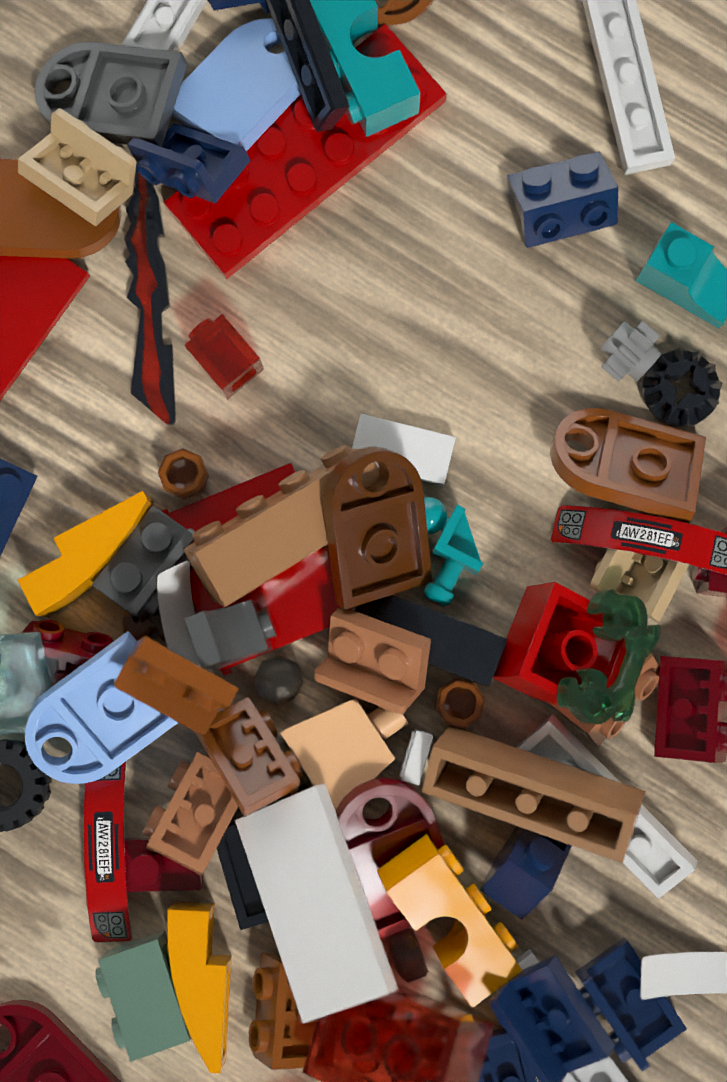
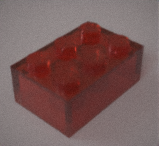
(398, 1041)

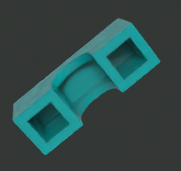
(376, 88)

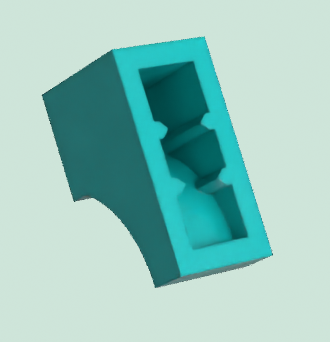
(687, 275)

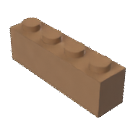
(267, 533)
(534, 792)

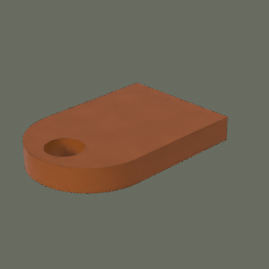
(41, 225)
(630, 462)

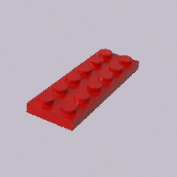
(294, 171)

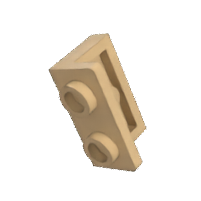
(80, 168)
(641, 576)

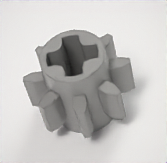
(630, 351)

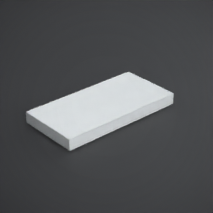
(315, 904)

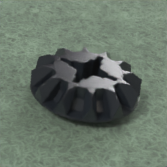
(660, 394)

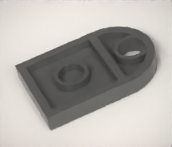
(114, 89)

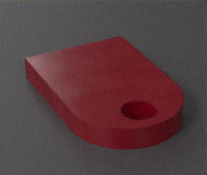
(381, 839)
(45, 1048)

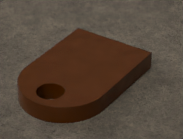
(375, 531)

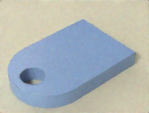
(239, 86)
(94, 718)

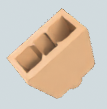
(344, 746)

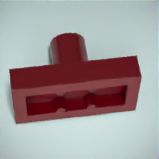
(155, 872)

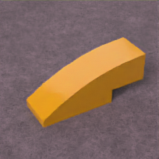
(84, 554)
(200, 979)

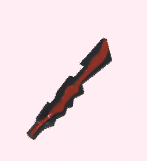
(149, 292)

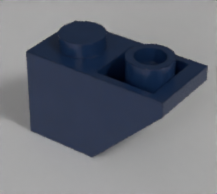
(525, 871)

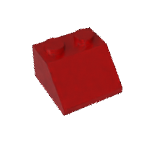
(553, 641)

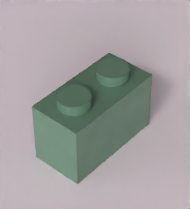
(142, 996)

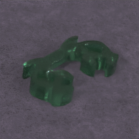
(592, 700)

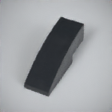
(454, 643)

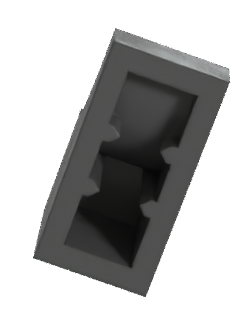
(230, 634)

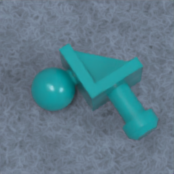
(454, 546)

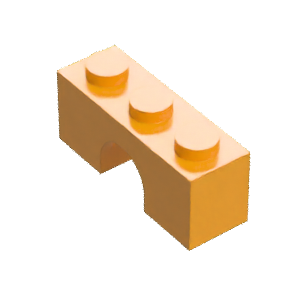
(427, 887)

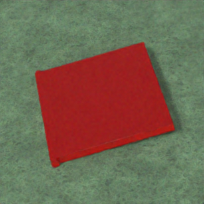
(31, 303)
(297, 598)

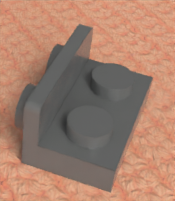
(134, 569)

